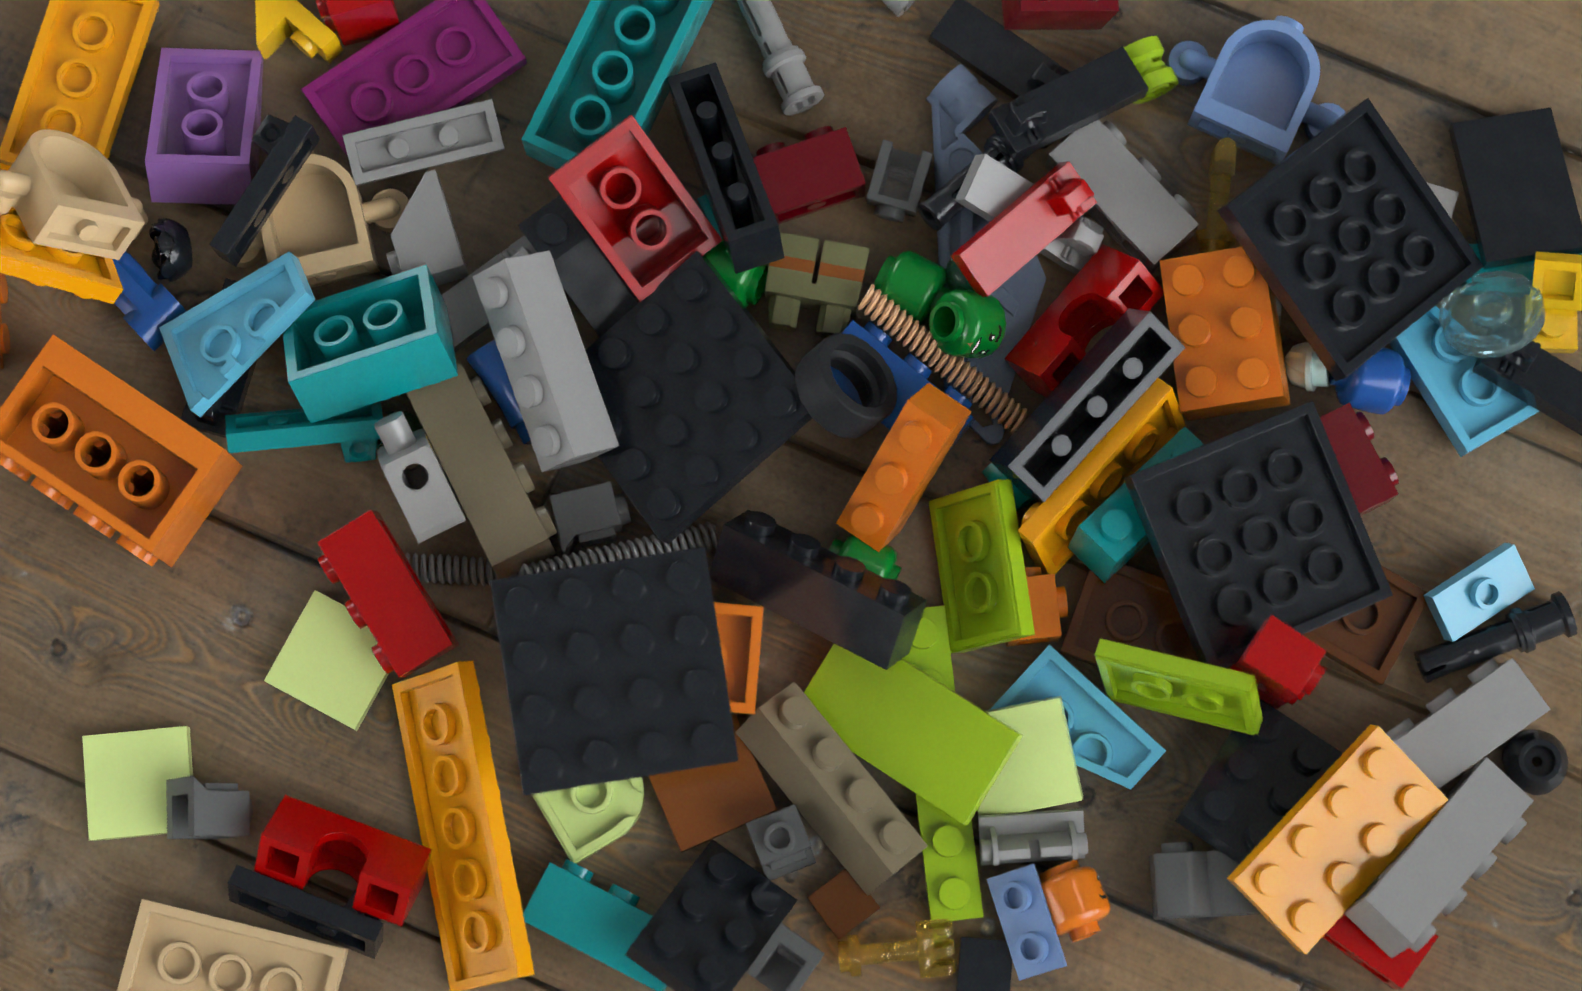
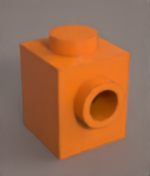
(1047, 607)

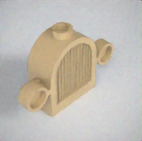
(71, 197)
(326, 224)

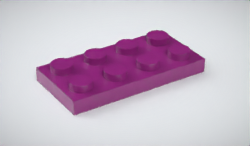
(417, 68)

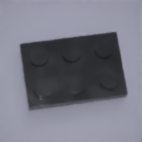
(1255, 783)
(711, 924)

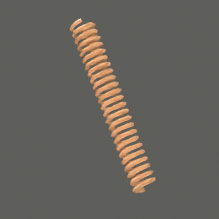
(919, 331)

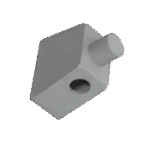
(421, 491)

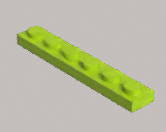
(950, 852)

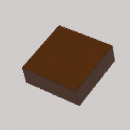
(842, 904)

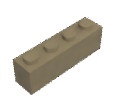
(482, 474)
(831, 788)

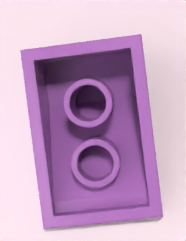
(204, 125)

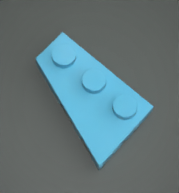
(234, 328)
(1461, 400)
(1099, 730)

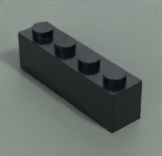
(726, 168)
(1087, 403)
(817, 588)

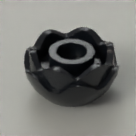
(171, 249)
(1518, 761)

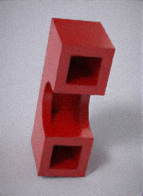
(1087, 305)
(1282, 663)
(312, 839)

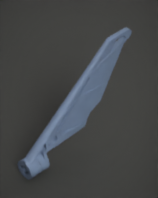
(957, 107)

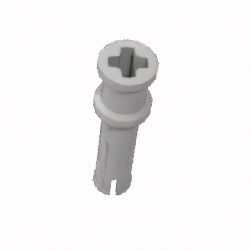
(782, 59)

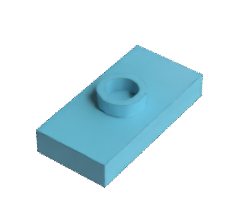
(1479, 592)

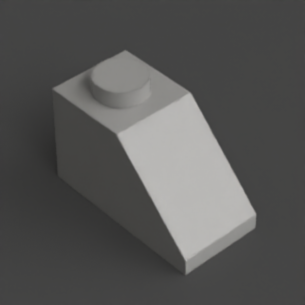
(427, 235)

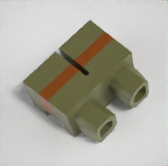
(835, 292)

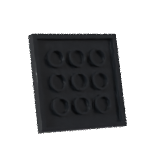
(1351, 239)
(691, 397)
(1258, 533)
(614, 671)

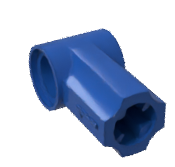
(144, 302)

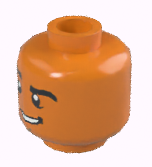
(1075, 899)

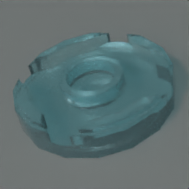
(1492, 315)

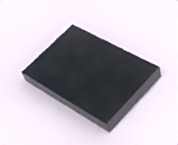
(1516, 187)

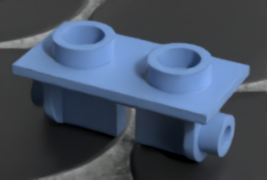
(1026, 922)

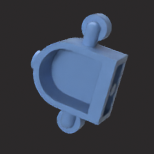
(1257, 87)

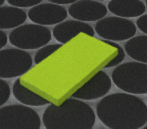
(913, 729)

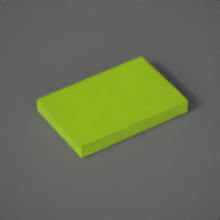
(981, 566)
(1179, 687)

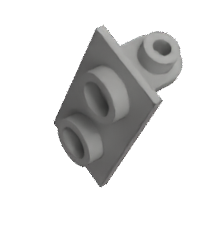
(1032, 836)

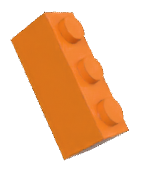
(903, 467)

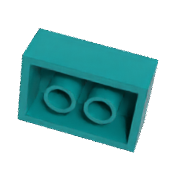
(369, 344)

